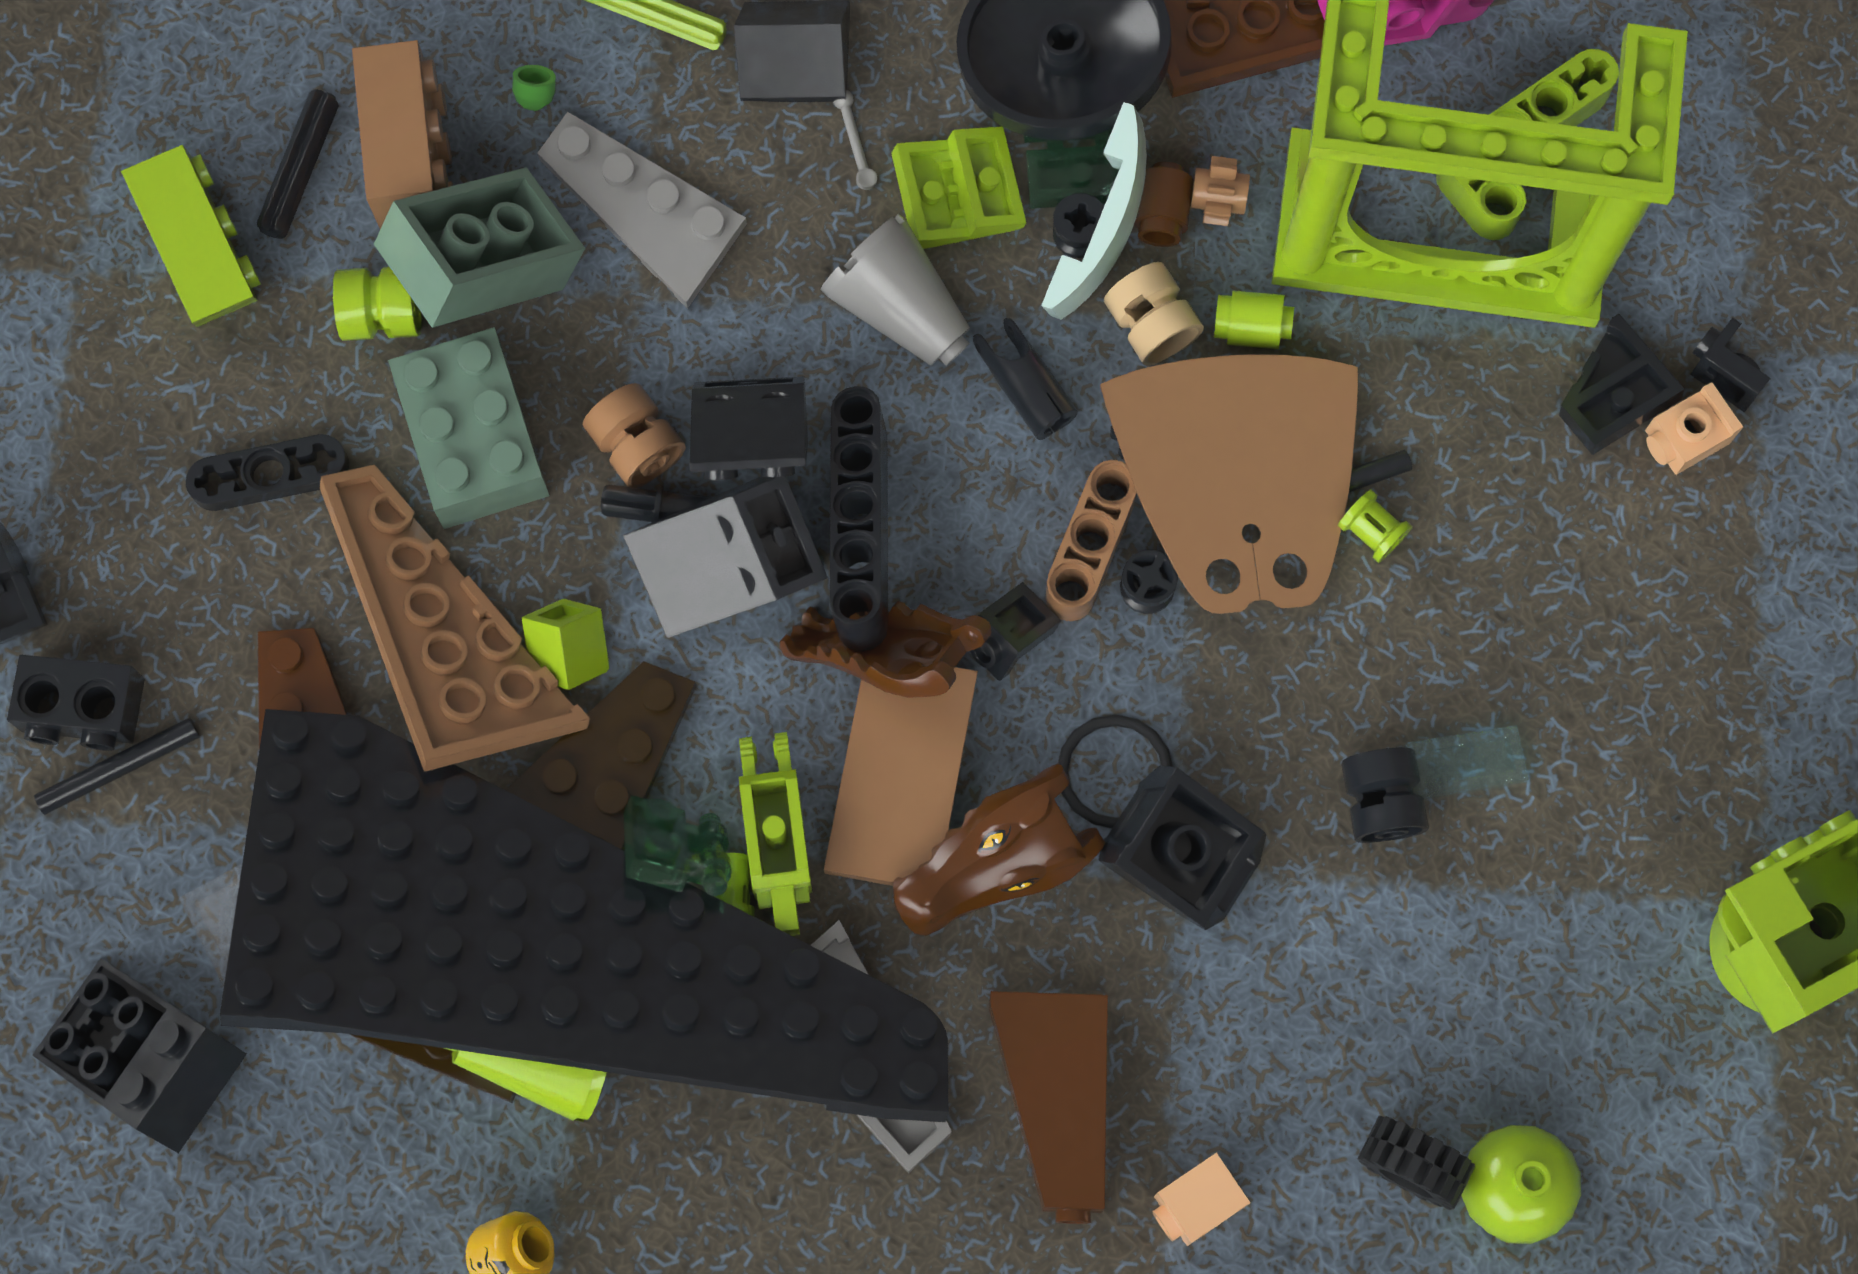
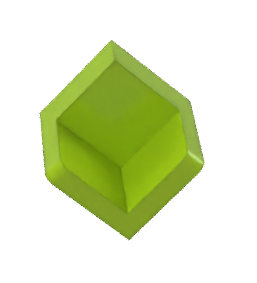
(567, 641)

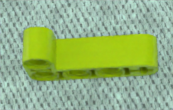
(1556, 91)

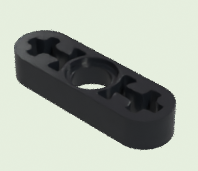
(249, 459)

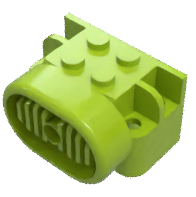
(1764, 933)

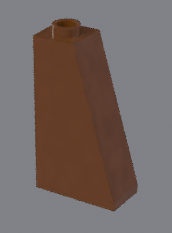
(1058, 1084)

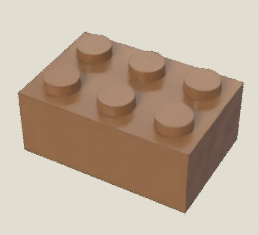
(400, 124)

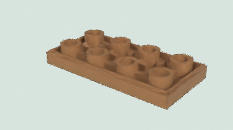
(898, 781)

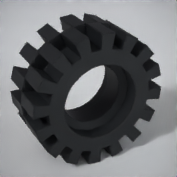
(1416, 1162)

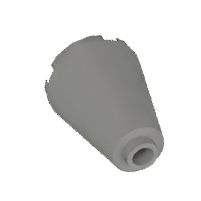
(900, 294)

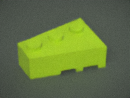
(192, 234)

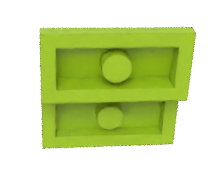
(959, 186)

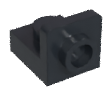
(1732, 373)
(1017, 626)

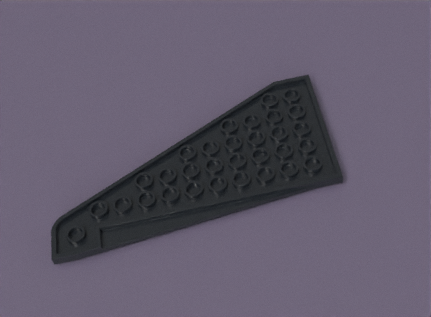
(506, 932)

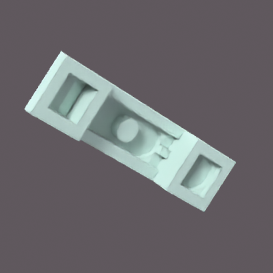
(1077, 280)

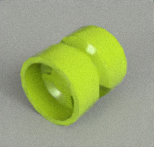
(373, 304)

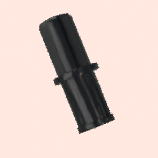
(644, 503)

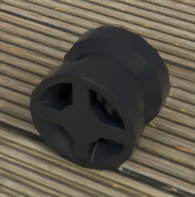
(1075, 238)
(1153, 571)

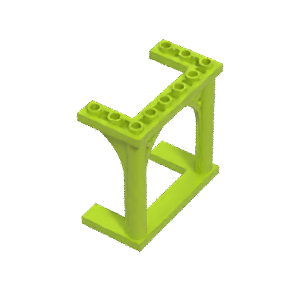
(1597, 177)

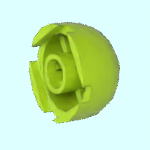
(1522, 1184)

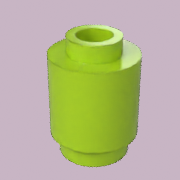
(1253, 319)

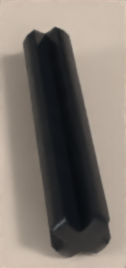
(297, 164)

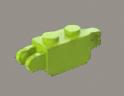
(775, 834)

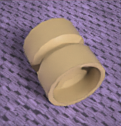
(1149, 307)

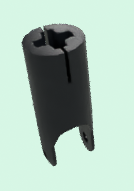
(1028, 384)

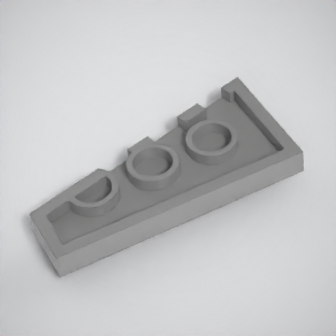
(655, 214)

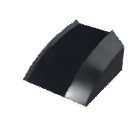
(1184, 847)

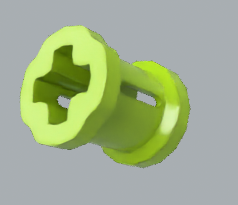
(1368, 508)

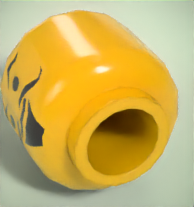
(511, 1246)

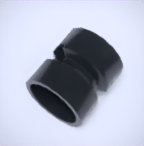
(1384, 795)

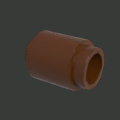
(1164, 205)

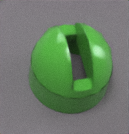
(533, 86)

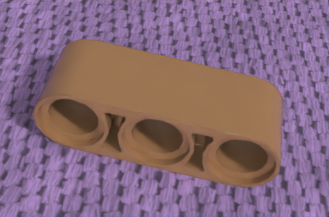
(1095, 516)

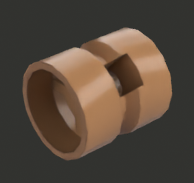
(629, 429)

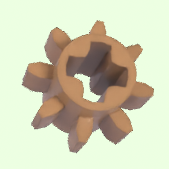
(1220, 191)

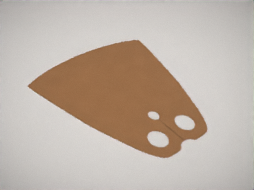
(1235, 448)

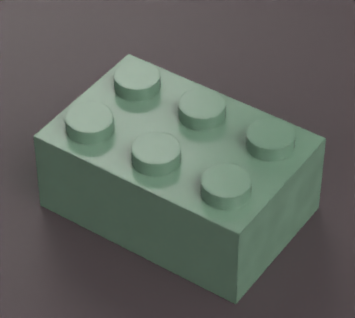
(478, 246)
(468, 428)

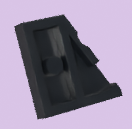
(1618, 389)

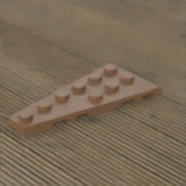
(443, 642)

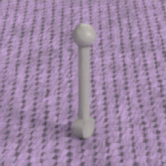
(866, 177)

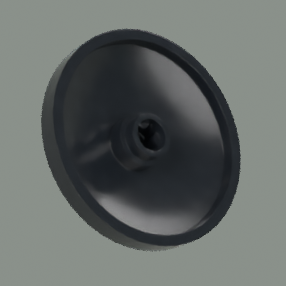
(1062, 62)

